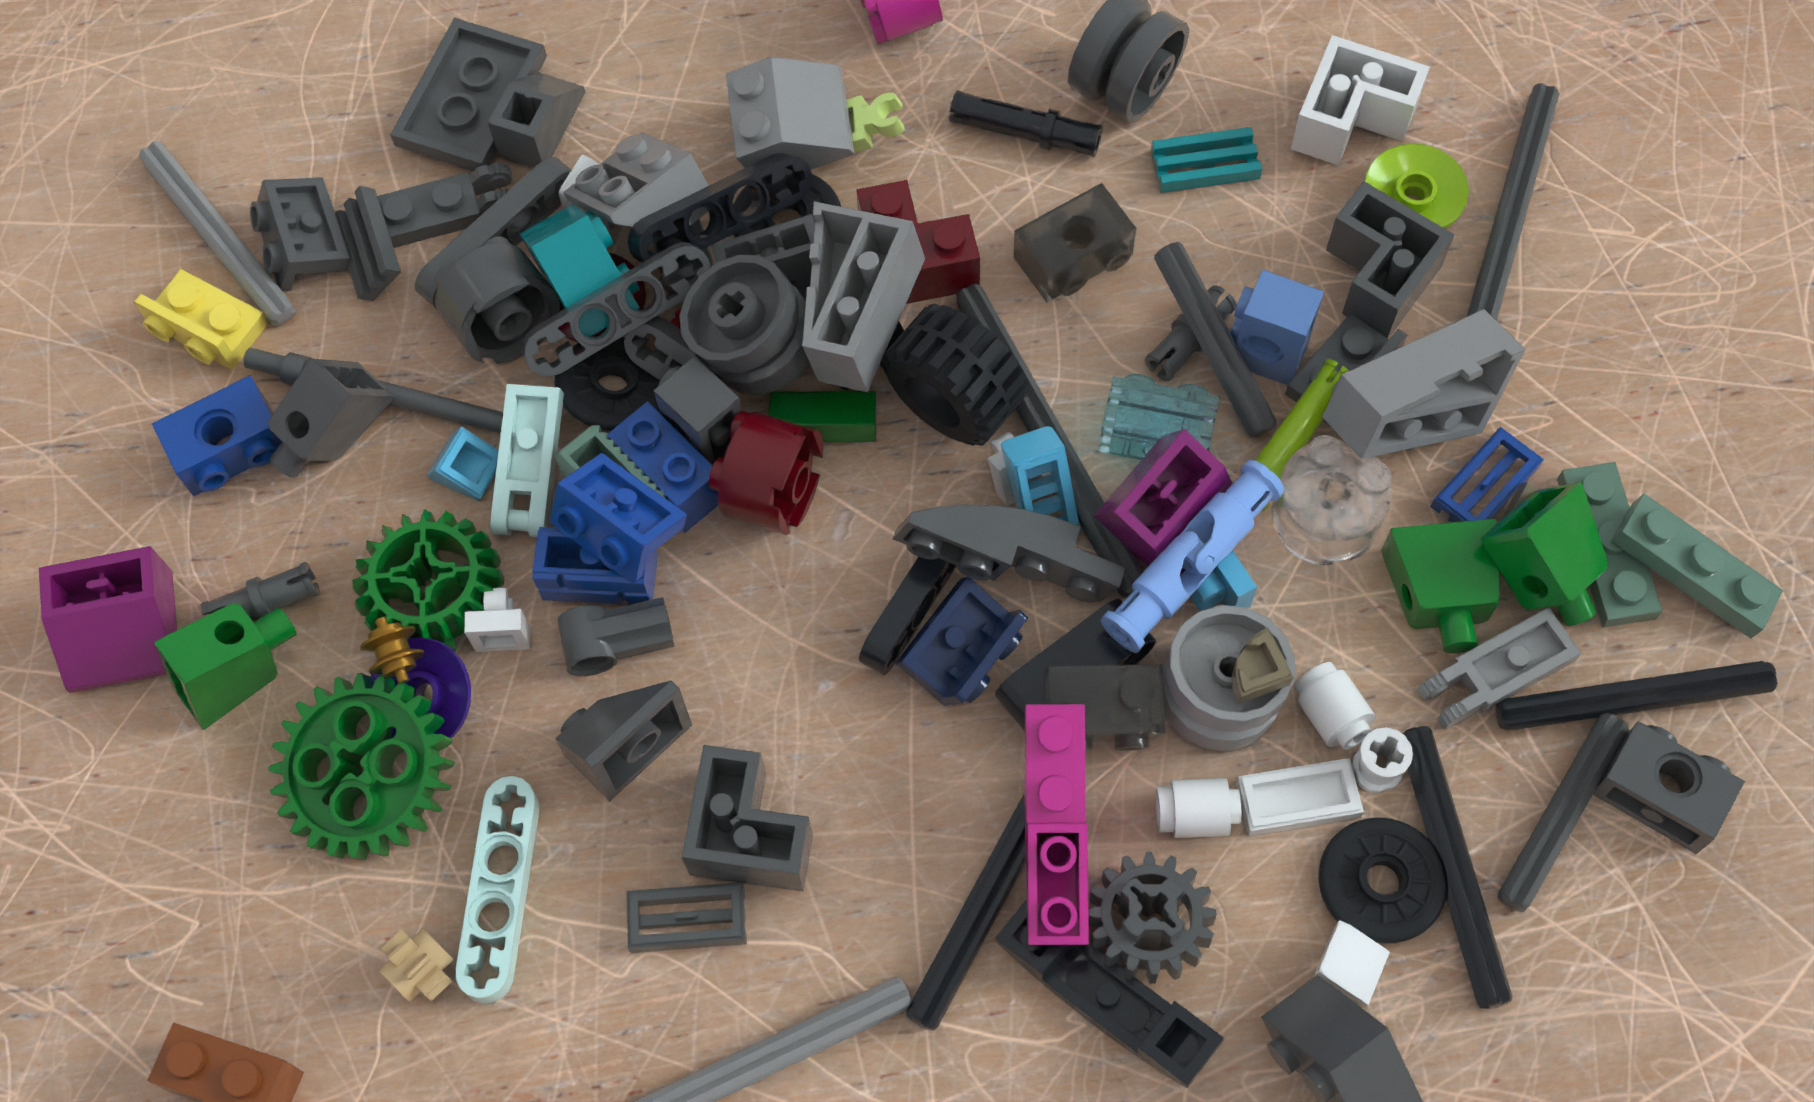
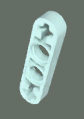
(505, 888)

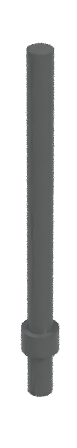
(292, 364)

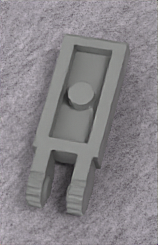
(1503, 666)

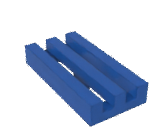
(1517, 449)

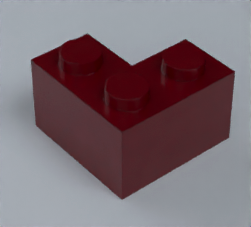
(947, 243)

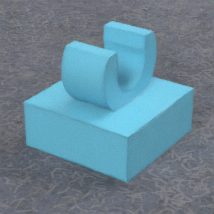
(1226, 584)

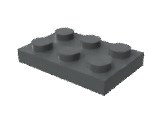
(460, 91)

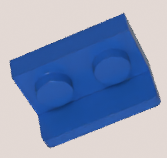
(614, 515)

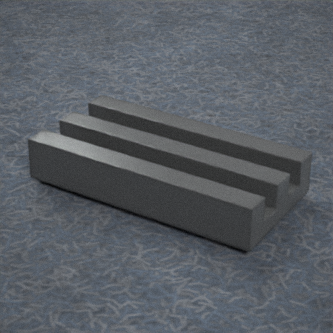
(369, 245)
(692, 939)

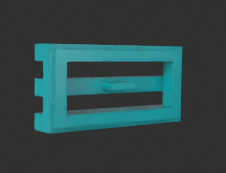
(1203, 153)

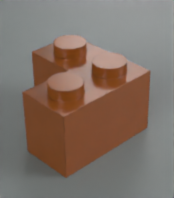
(220, 1070)

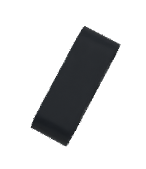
(1082, 646)

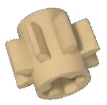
(416, 965)

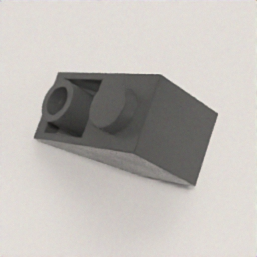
(533, 117)

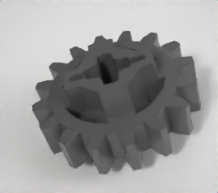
(1147, 891)

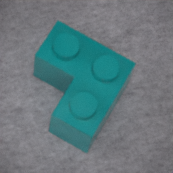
(576, 262)

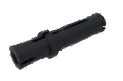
(1036, 126)

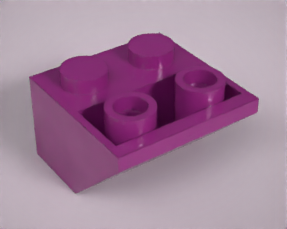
(1163, 495)
(107, 616)

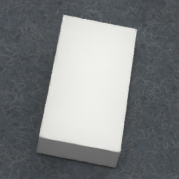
(1299, 797)

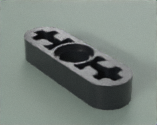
(904, 613)

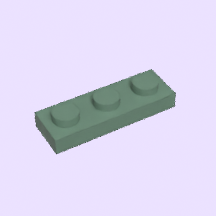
(1697, 566)
(1626, 587)

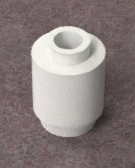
(1334, 706)
(1197, 808)

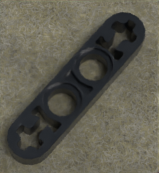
(719, 202)

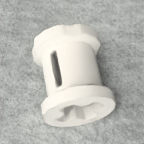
(1391, 745)

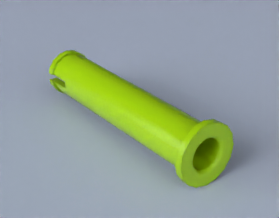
(1301, 420)

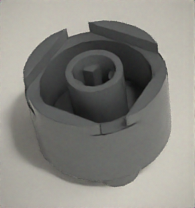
(494, 300)

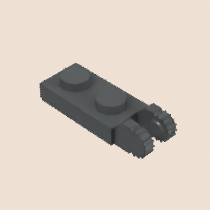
(442, 204)

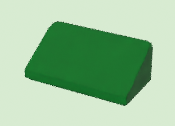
(835, 414)

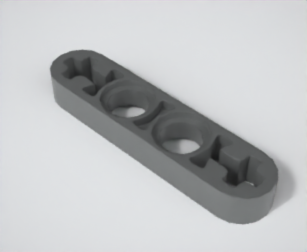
(517, 210)
(612, 301)

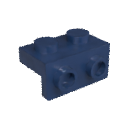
(962, 644)

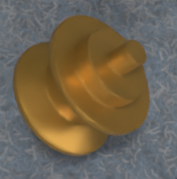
(391, 650)

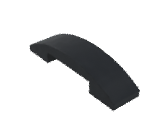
(1121, 1008)

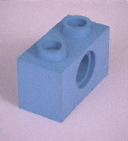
(1275, 325)

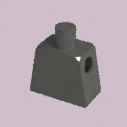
(325, 413)

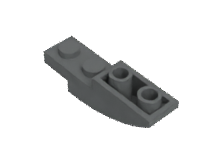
(994, 537)

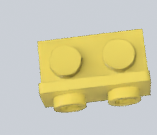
(203, 319)

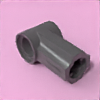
(599, 637)

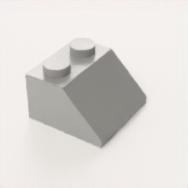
(789, 110)

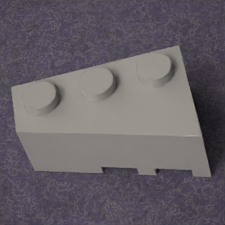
(856, 291)
(1427, 389)

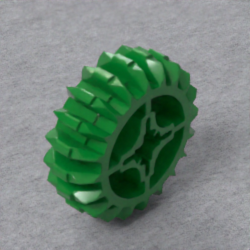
(391, 577)

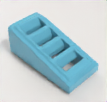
(1035, 455)

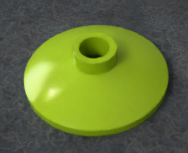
(1425, 174)

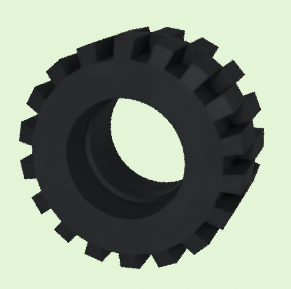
(955, 374)

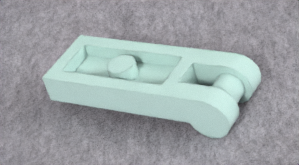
(526, 458)

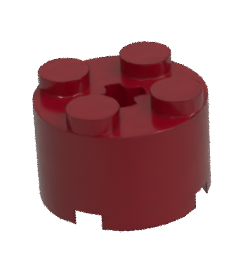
(767, 471)

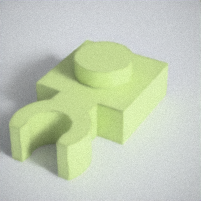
(870, 119)

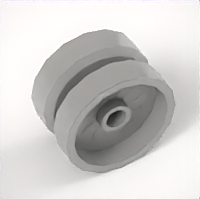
(1199, 680)

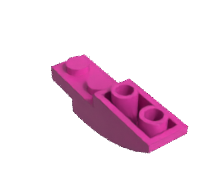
(1056, 825)

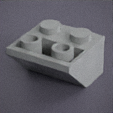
(638, 181)

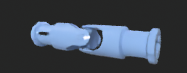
(1198, 550)

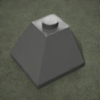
(623, 735)

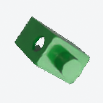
(1550, 551)
(1444, 578)
(222, 659)

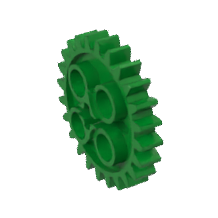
(391, 800)

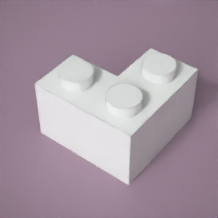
(1359, 90)

